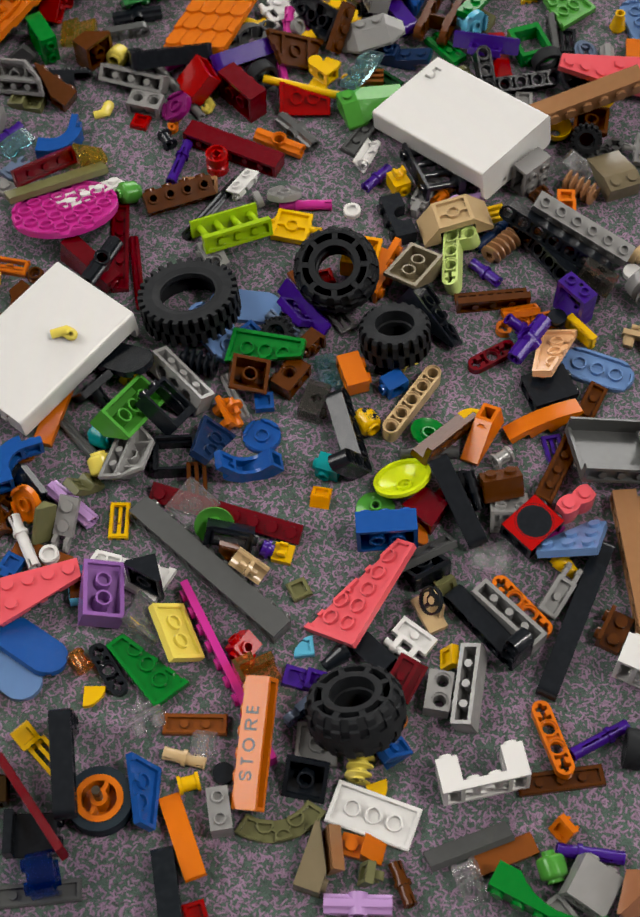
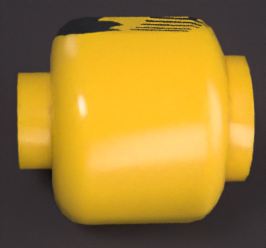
(368, 421)

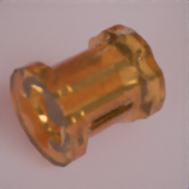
(80, 661)

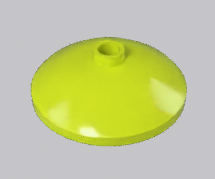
(402, 478)

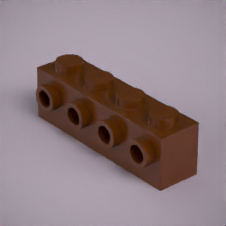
(178, 195)

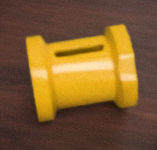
(188, 783)

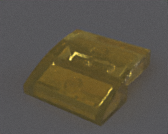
(73, 27)

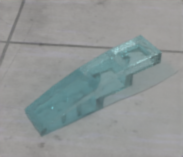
(362, 70)

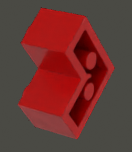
(54, 9)

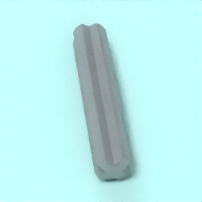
(234, 393)

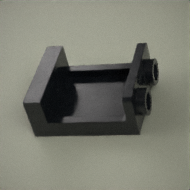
(548, 390)

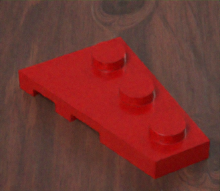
(302, 102)

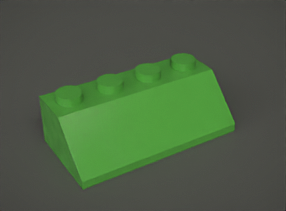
(121, 416)

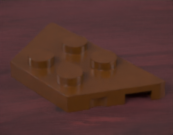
(292, 49)

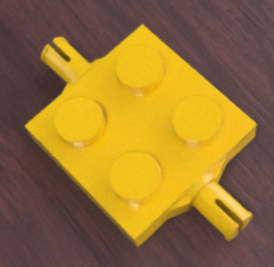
(292, 226)

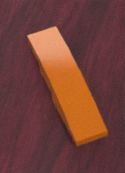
(546, 418)
(182, 837)

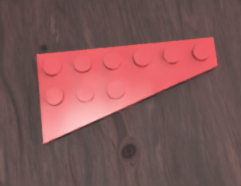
(594, 66)
(28, 588)
(362, 598)

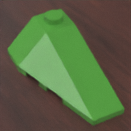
(358, 104)

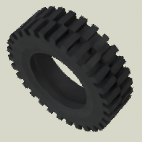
(193, 324)

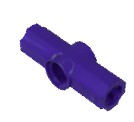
(529, 339)

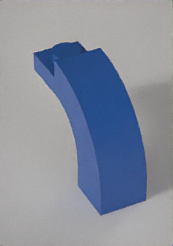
(73, 134)
(11, 453)
(251, 468)

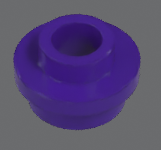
(266, 548)

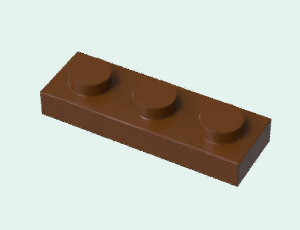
(340, 27)

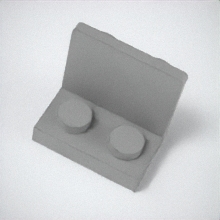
(503, 510)

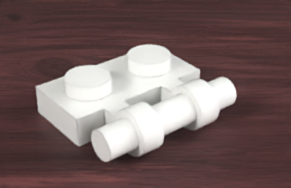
(277, 8)
(413, 636)

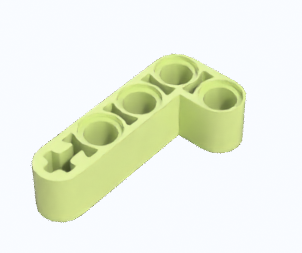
(453, 246)

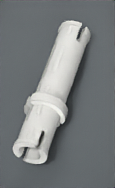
(21, 533)

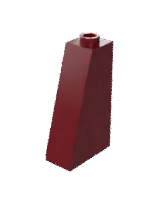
(79, 254)

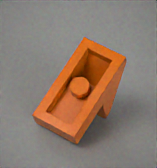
(363, 848)

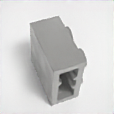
(530, 172)
(591, 885)

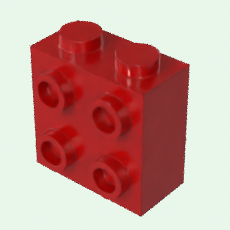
(198, 80)

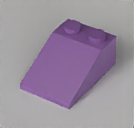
(101, 594)

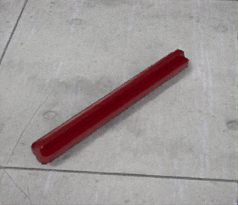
(136, 266)

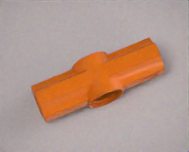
(279, 142)

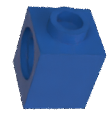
(393, 384)

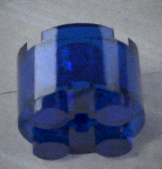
(41, 875)

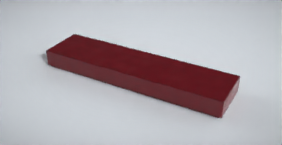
(43, 166)

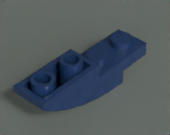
(405, 58)

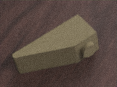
(312, 868)

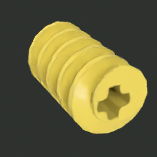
(357, 770)

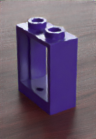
(584, 295)

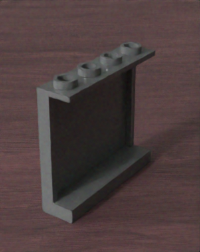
(605, 449)

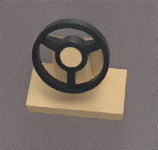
(430, 609)

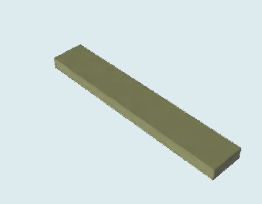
(56, 182)

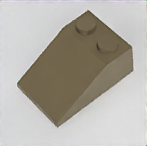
(614, 175)
(415, 266)

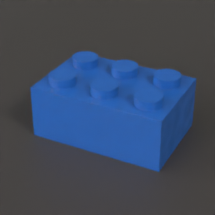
(382, 527)

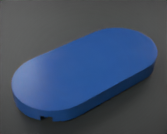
(33, 647)

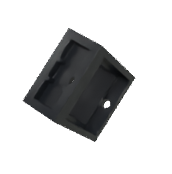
(172, 398)
(171, 442)

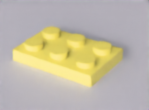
(176, 632)

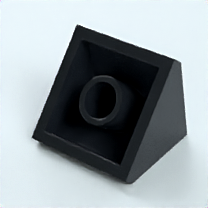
(427, 572)
(145, 574)
(306, 778)

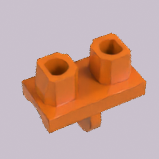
(230, 410)

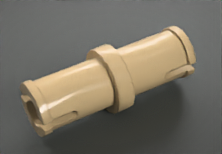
(183, 758)

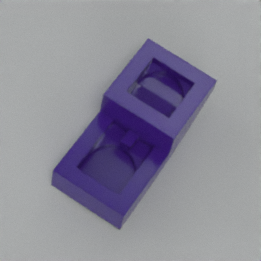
(300, 678)

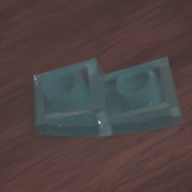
(16, 142)
(327, 370)

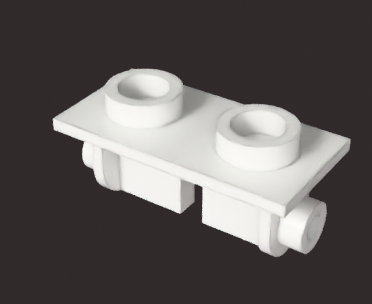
(366, 154)
(244, 180)

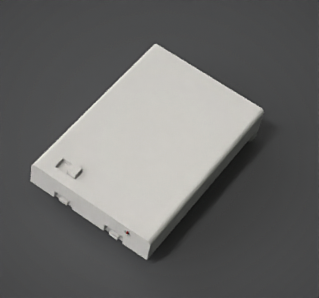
(463, 124)
(45, 370)

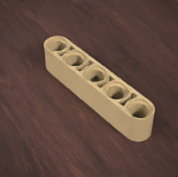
(407, 410)

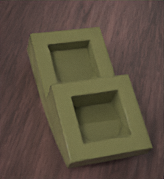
(27, 103)
(84, 485)

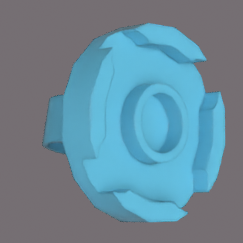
(474, 22)

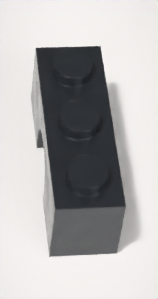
(391, 208)

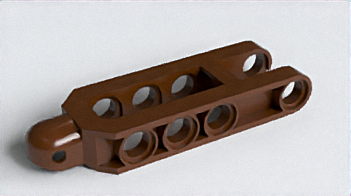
(429, 19)

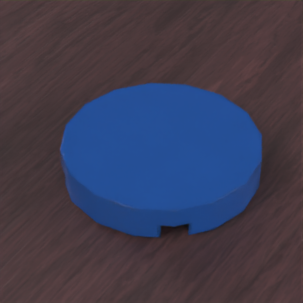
(268, 436)

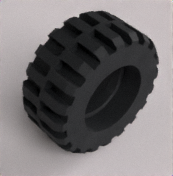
(392, 351)

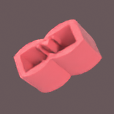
(576, 503)

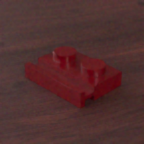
(409, 674)

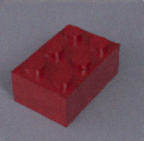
(242, 92)

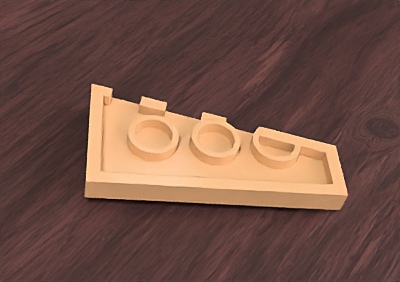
(552, 351)

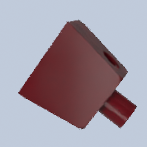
(429, 507)

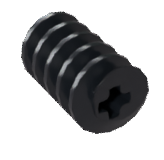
(199, 362)

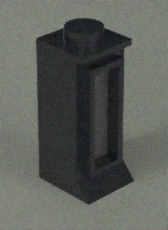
(230, 532)

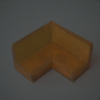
(248, 665)

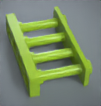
(230, 228)

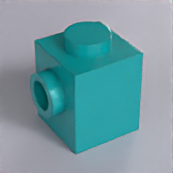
(323, 469)

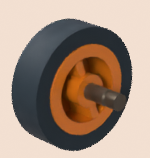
(102, 801)

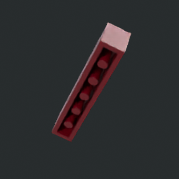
(239, 149)

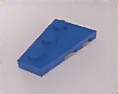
(144, 790)

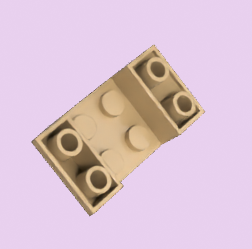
(451, 215)

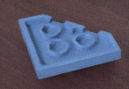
(577, 541)

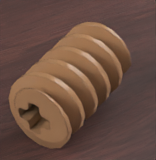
(582, 190)
(501, 246)

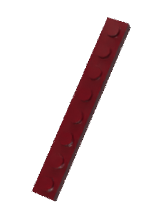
(263, 523)

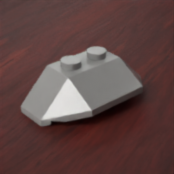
(373, 33)
(19, 78)
(127, 456)

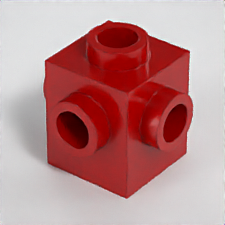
(242, 643)

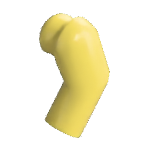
(209, 106)
(105, 111)
(64, 331)

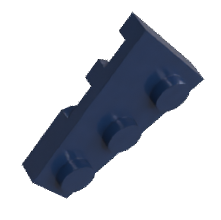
(209, 439)

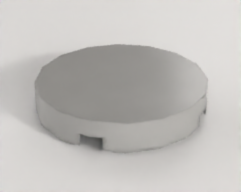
(283, 195)

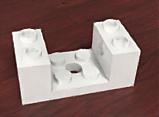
(628, 664)
(515, 776)

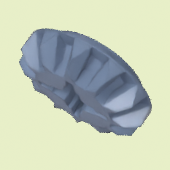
(582, 45)

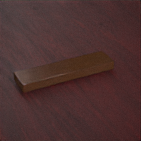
(548, 783)

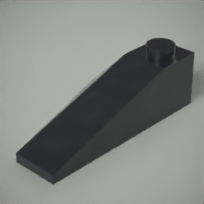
(317, 16)
(429, 302)

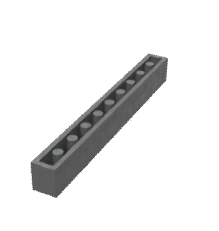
(210, 569)

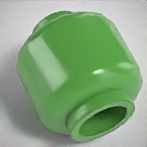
(128, 192)
(552, 867)

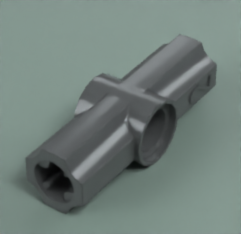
(297, 131)

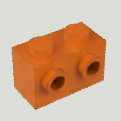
(353, 372)

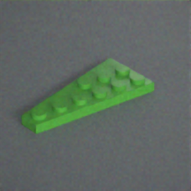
(569, 11)

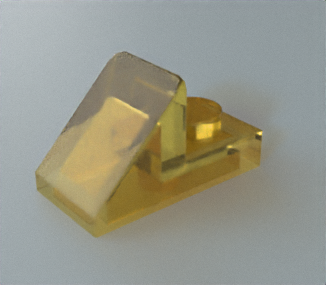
(88, 154)

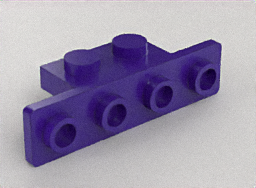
(497, 44)
(299, 309)

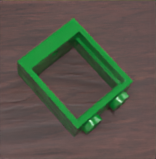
(525, 33)
(42, 38)

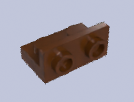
(613, 632)

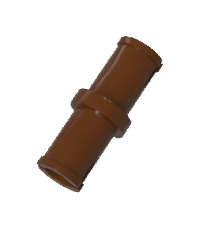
(402, 884)

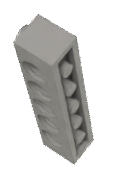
(583, 229)

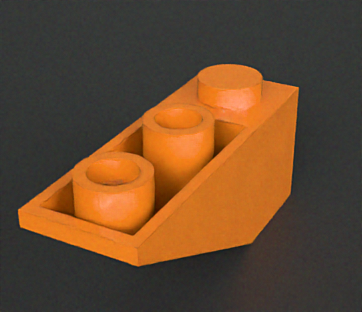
(482, 433)

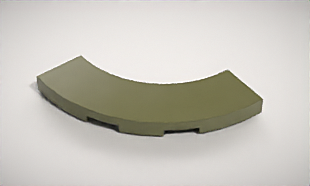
(280, 830)

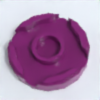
(176, 106)

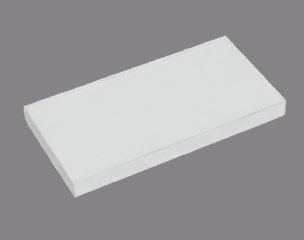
(373, 813)

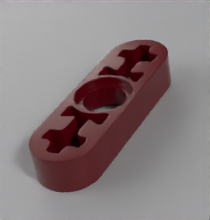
(487, 364)

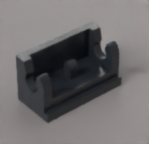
(375, 653)

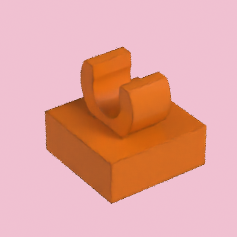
(563, 829)

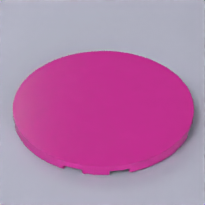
(48, 220)

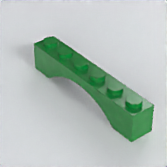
(511, 886)

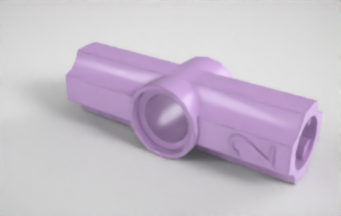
(86, 516)
(357, 904)

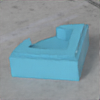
(305, 648)

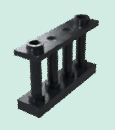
(420, 178)

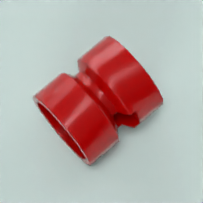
(217, 160)

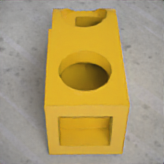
(322, 70)

